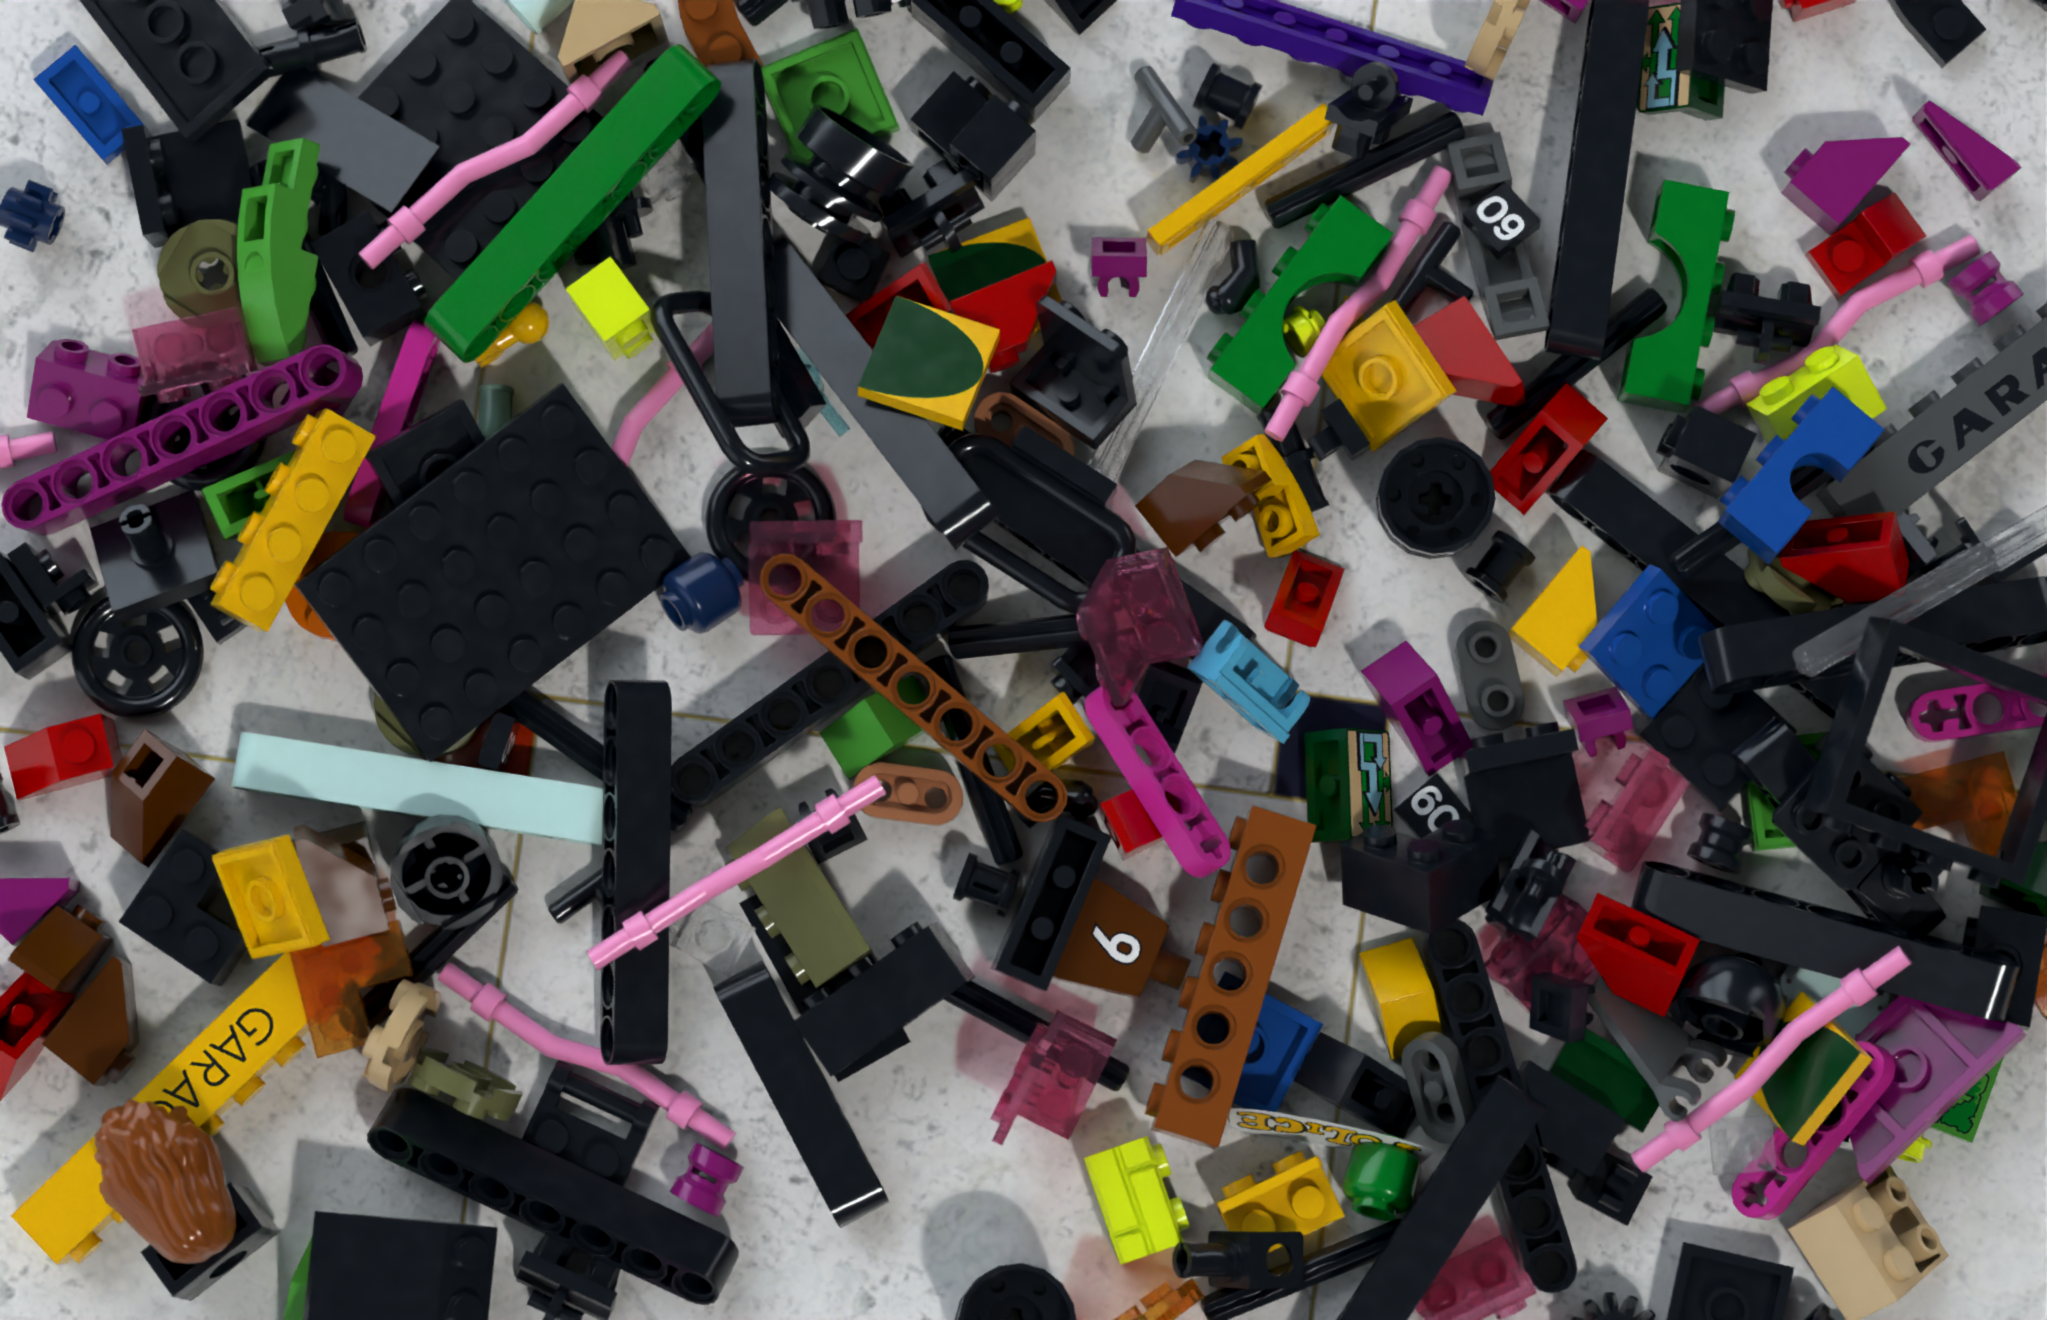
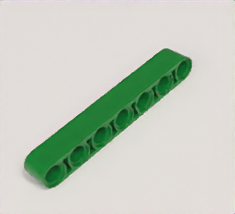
(572, 203)

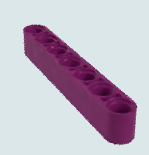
(157, 437)

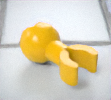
(526, 328)

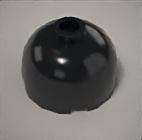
(446, 872)
(1731, 1003)

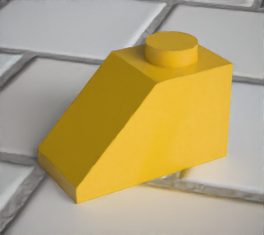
(1560, 617)

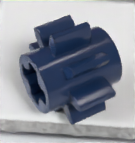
(1214, 164)
(31, 215)

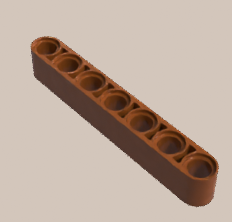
(940, 696)

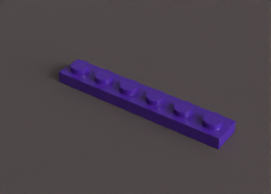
(1341, 46)

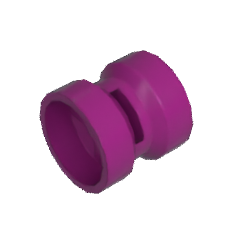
(1991, 299)
(700, 1190)

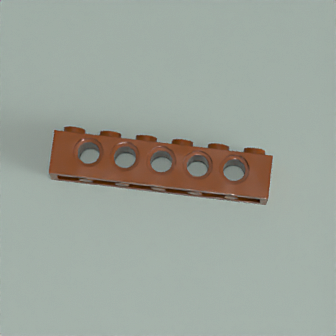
(1286, 845)

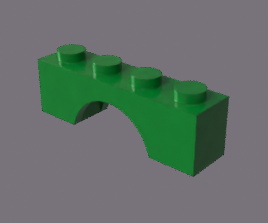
(1687, 230)
(1338, 251)

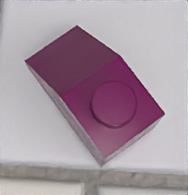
(1839, 176)
(1417, 707)

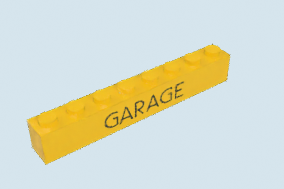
(205, 1078)

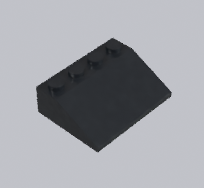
(398, 1269)

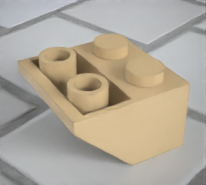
(1868, 1244)

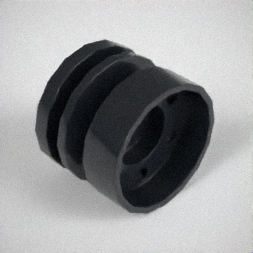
(839, 175)
(1458, 475)
(1018, 1288)

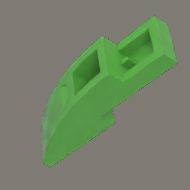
(272, 268)

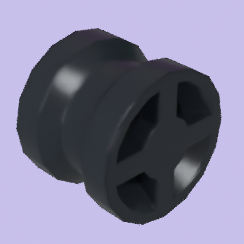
(1720, 843)

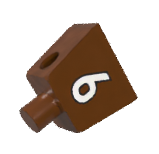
(1118, 947)

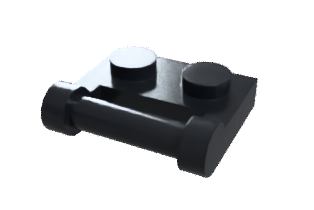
(581, 1140)

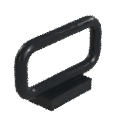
(799, 393)
(1061, 479)

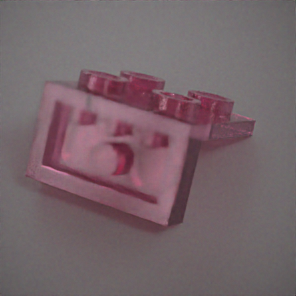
(825, 546)
(1136, 619)
(1054, 1077)

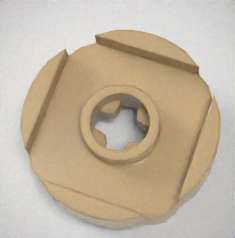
(1496, 31)
(396, 1045)

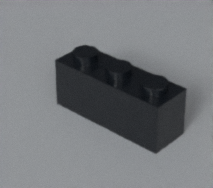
(997, 50)
(1051, 902)
(882, 996)

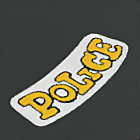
(1314, 1131)

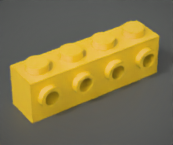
(292, 520)

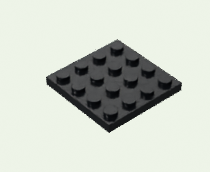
(468, 93)

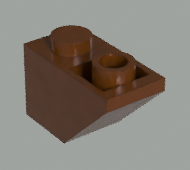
(1197, 500)
(153, 795)

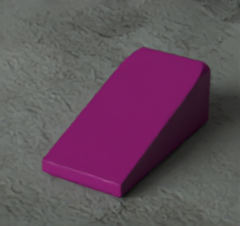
(1969, 155)

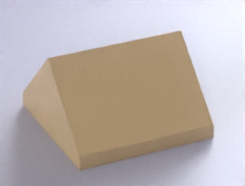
(603, 27)

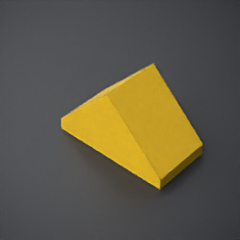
(1050, 734)
(1400, 993)

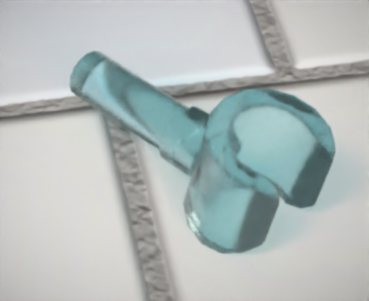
(828, 411)

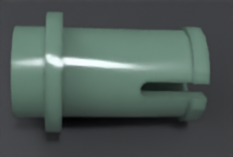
(494, 407)

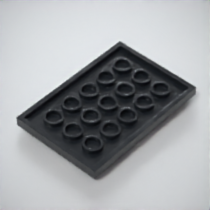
(493, 572)

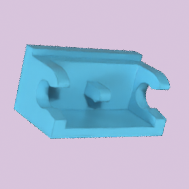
(1249, 682)

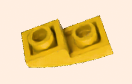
(1283, 511)

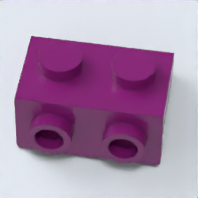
(86, 389)

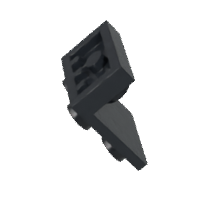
(186, 180)

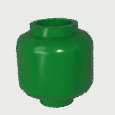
(1381, 1179)

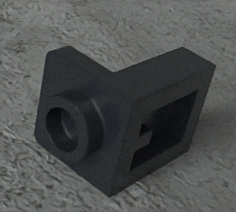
(41, 576)

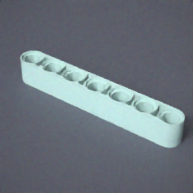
(418, 788)

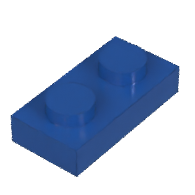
(88, 103)

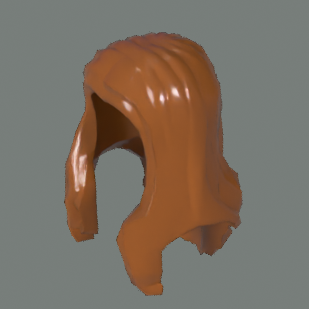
(165, 1180)

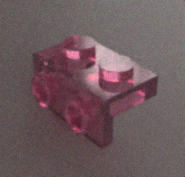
(193, 352)
(1637, 810)
(1554, 950)
(1478, 1285)

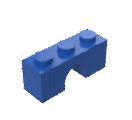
(1829, 436)

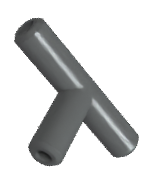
(1163, 113)

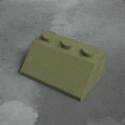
(801, 908)

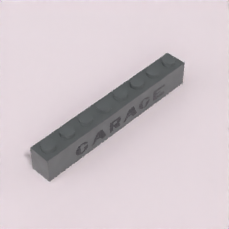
(1947, 428)

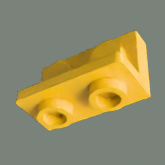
(1290, 1200)

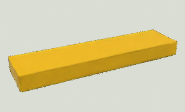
(1239, 181)

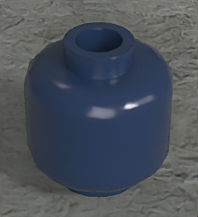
(701, 592)

